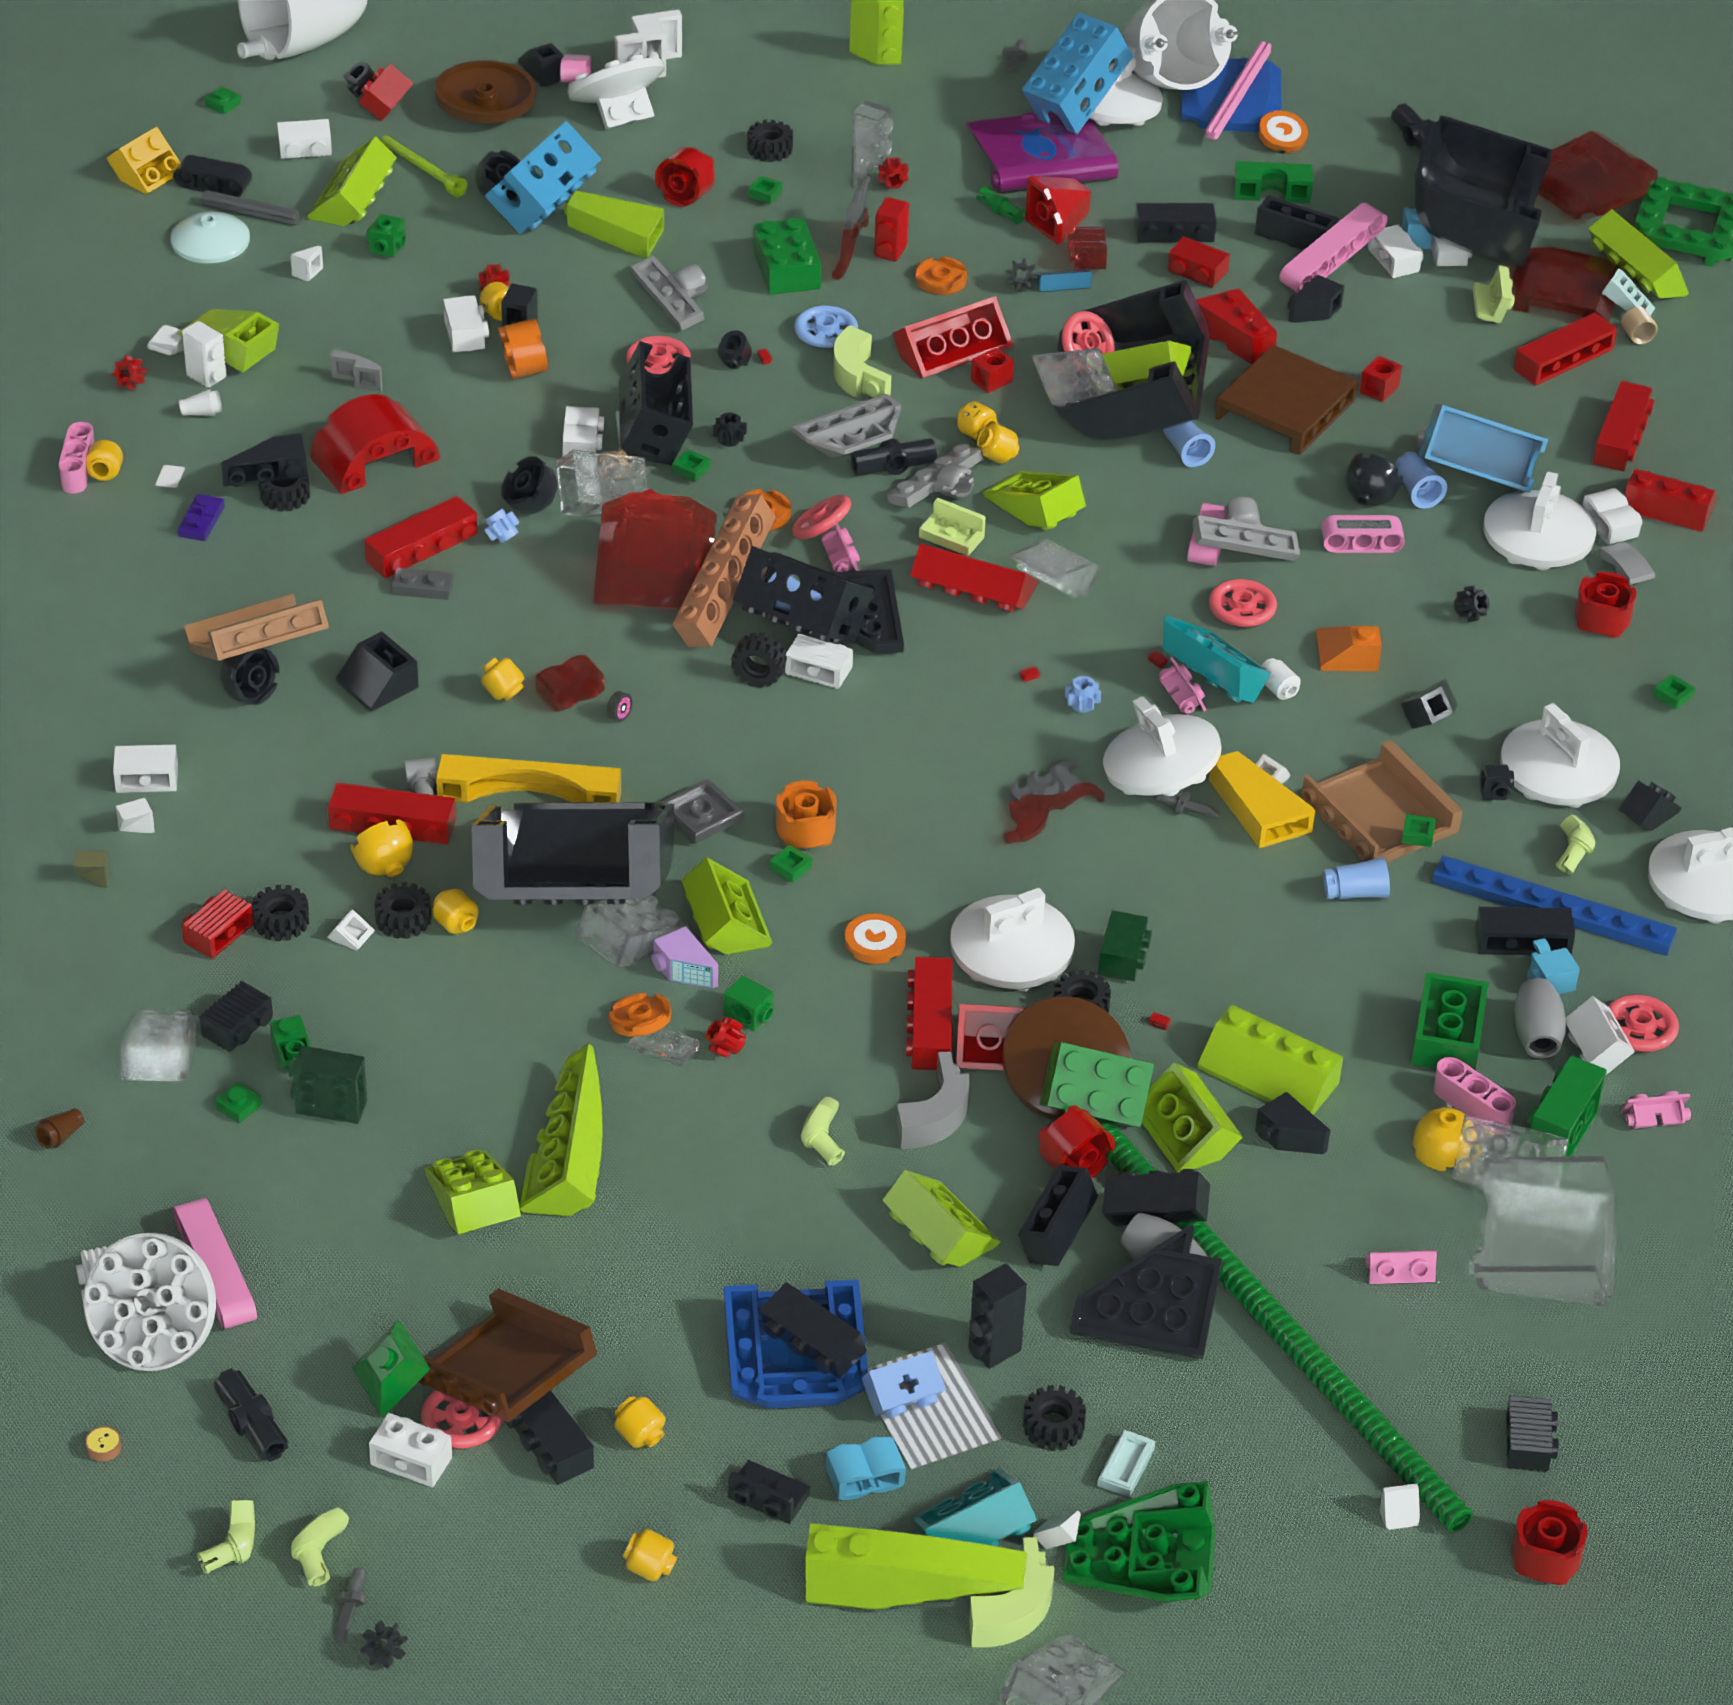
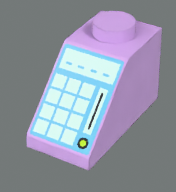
(685, 959)

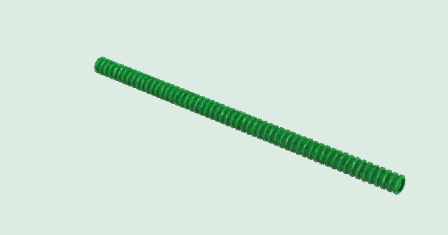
(1312, 1359)

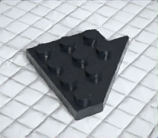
(881, 624)
(1155, 1301)

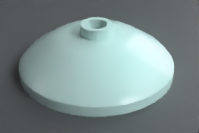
(210, 237)

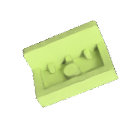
(1494, 299)
(953, 527)

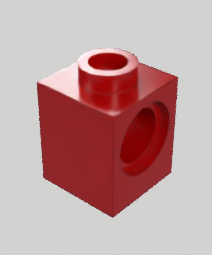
(992, 370)
(1380, 378)

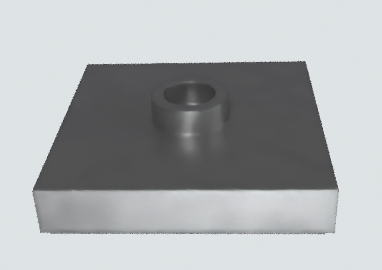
(703, 811)

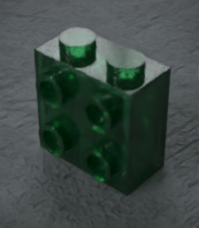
(328, 1084)

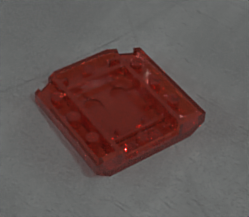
(1594, 176)
(1563, 282)
(651, 549)

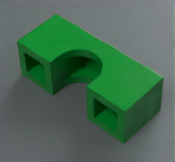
(1289, 178)

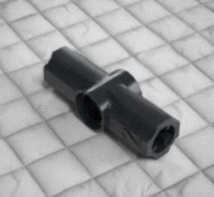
(1410, 123)
(893, 456)
(250, 1415)

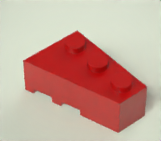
(1238, 324)

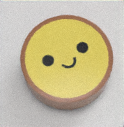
(103, 1444)

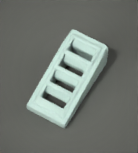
(1625, 293)

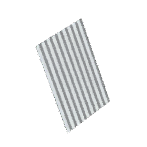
(946, 1427)

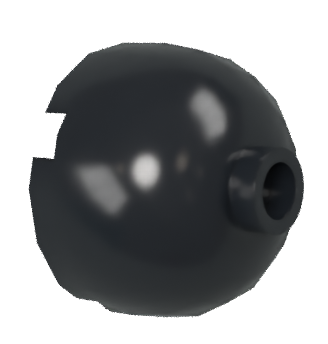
(493, 169)
(1372, 480)
(530, 486)
(250, 676)

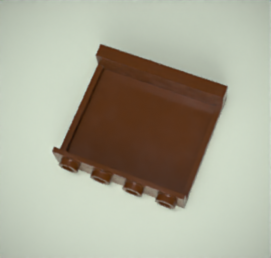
(1289, 396)
(510, 1357)

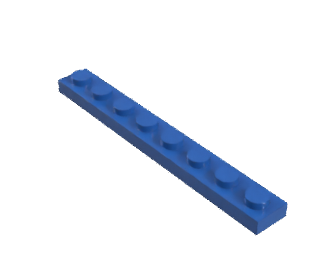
(1585, 913)

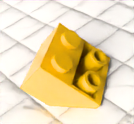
(145, 162)

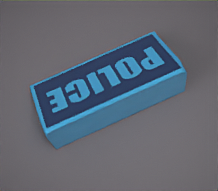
(1064, 280)

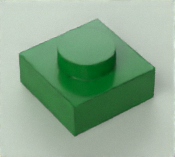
(222, 100)
(765, 189)
(691, 465)
(1674, 691)
(1418, 830)
(790, 863)
(238, 1102)

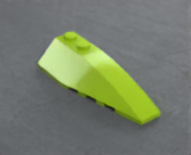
(567, 1163)
(899, 1568)

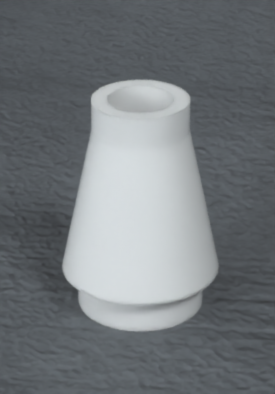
(202, 404)

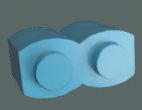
(865, 1468)

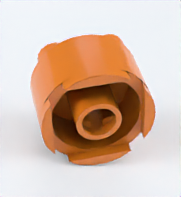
(523, 349)
(806, 815)

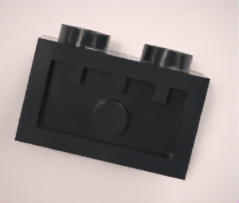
(767, 1491)

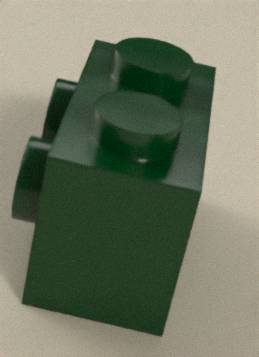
(1124, 945)

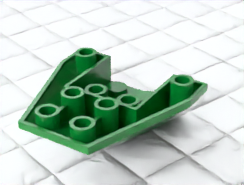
(1148, 1545)

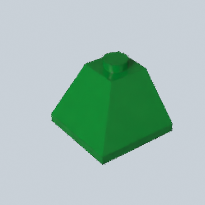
(390, 1368)

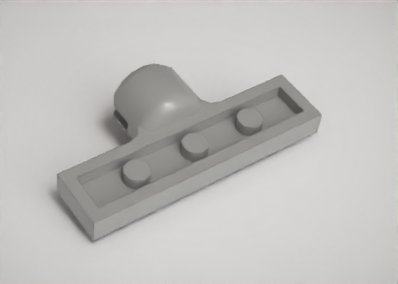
(673, 291)
(944, 475)
(1245, 532)

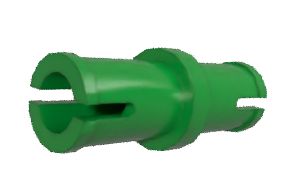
(1000, 205)

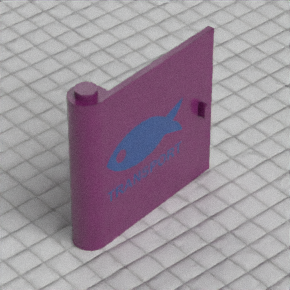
(1031, 147)

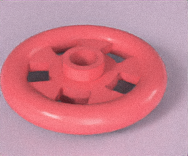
(1089, 337)
(661, 353)
(821, 517)
(1242, 603)
(1643, 1022)
(431, 1416)

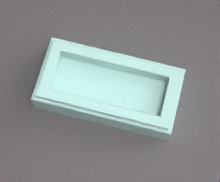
(1126, 1463)

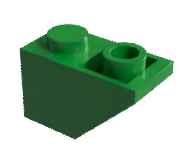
(287, 1038)

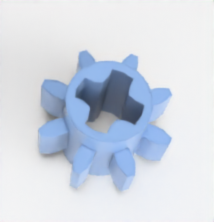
(501, 525)
(1083, 694)

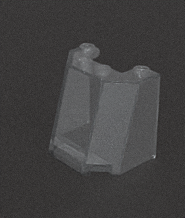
(1548, 1229)

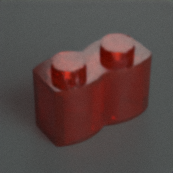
(1087, 247)
(570, 682)

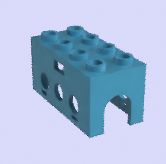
(1078, 54)
(559, 175)
(1481, 447)

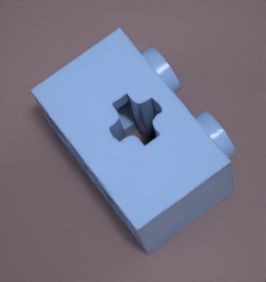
(918, 1371)

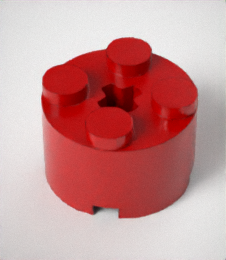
(685, 176)
(1605, 604)
(1076, 1141)
(1549, 1542)

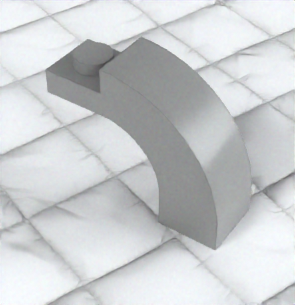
(939, 1116)

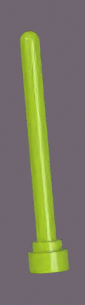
(453, 184)

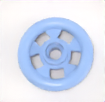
(826, 325)

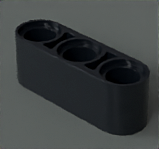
(212, 175)

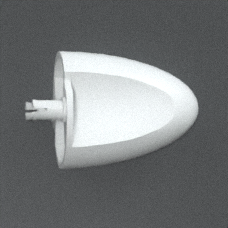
(294, 25)
(1179, 42)

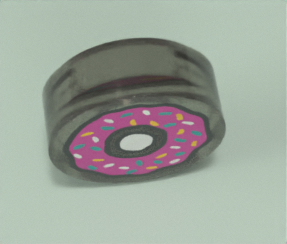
(619, 706)

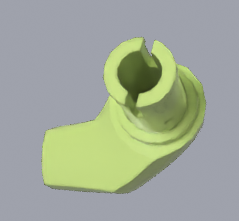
(1580, 843)
(815, 1130)
(239, 1538)
(312, 1539)

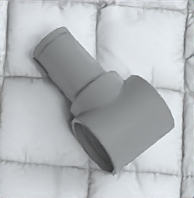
(421, 774)

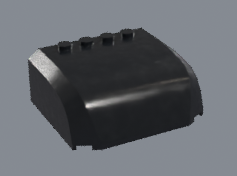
(1480, 189)
(1167, 396)
(572, 851)

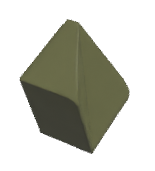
(92, 866)

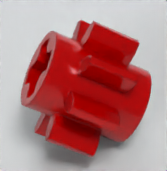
(893, 173)
(491, 274)
(129, 372)
(725, 1037)

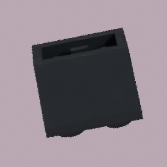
(378, 672)

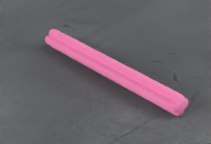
(1238, 90)

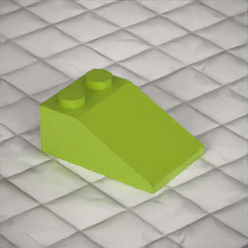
(1039, 497)

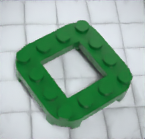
(1656, 204)

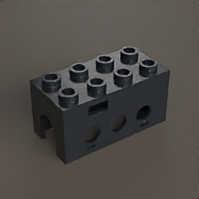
(652, 409)
(830, 619)

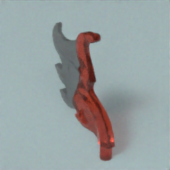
(855, 219)
(1041, 795)

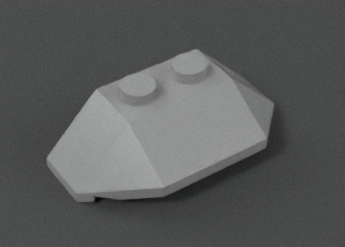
(852, 426)

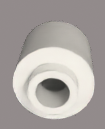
(1283, 680)

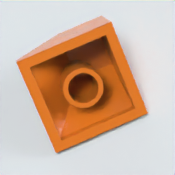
(1349, 648)

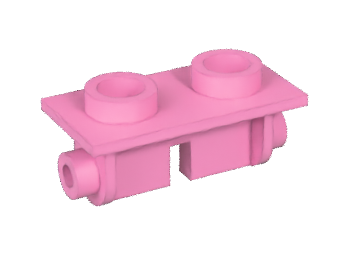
(839, 552)
(1179, 679)
(1668, 1105)
(1401, 1267)

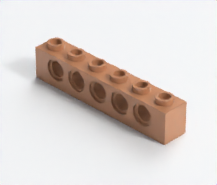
(720, 574)

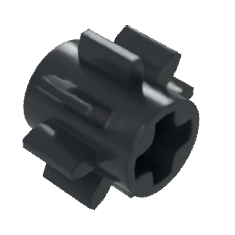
(1019, 281)
(729, 429)
(1471, 603)
(393, 1649)

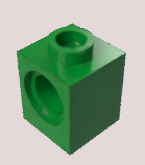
(748, 1003)

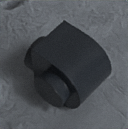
(358, 76)
(735, 349)
(1496, 781)

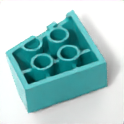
(1214, 659)
(982, 1514)

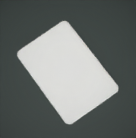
(170, 476)

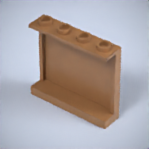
(255, 627)
(1372, 800)

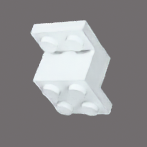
(651, 36)

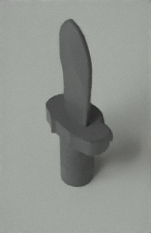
(1016, 55)
(1182, 802)
(349, 1599)

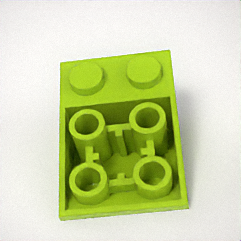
(246, 335)
(473, 1191)

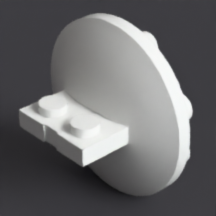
(619, 90)
(1128, 100)
(1540, 527)
(1161, 752)
(1560, 760)
(1695, 873)
(1012, 941)
(149, 1301)

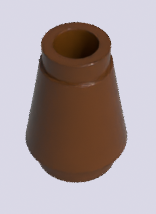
(58, 1128)

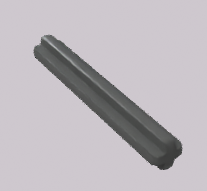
(250, 207)

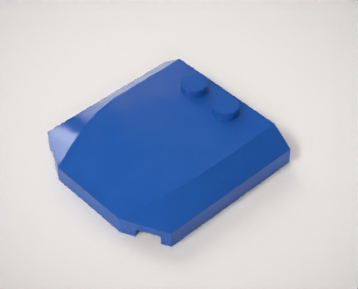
(1260, 98)
(767, 1369)

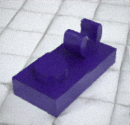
(201, 517)

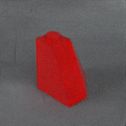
(1056, 205)

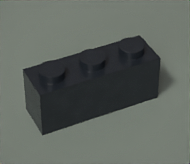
(1174, 220)
(1291, 222)
(1516, 928)
(1160, 1194)
(1058, 1215)
(997, 1316)
(812, 1331)
(554, 1439)

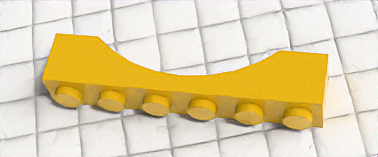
(476, 777)

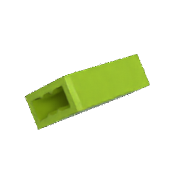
(616, 221)

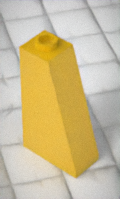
(1260, 801)

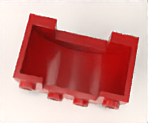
(365, 432)

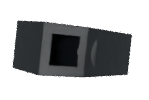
(268, 461)

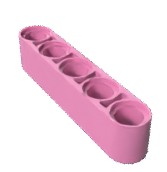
(1334, 246)
(203, 1234)

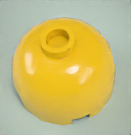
(384, 849)
(1438, 1137)

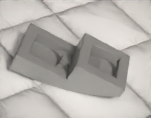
(353, 367)
(1628, 562)

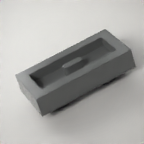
(422, 583)

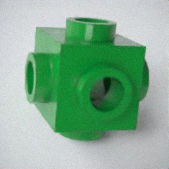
(386, 235)

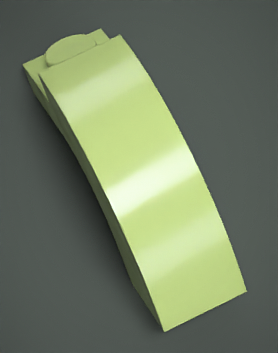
(851, 372)
(1017, 1613)

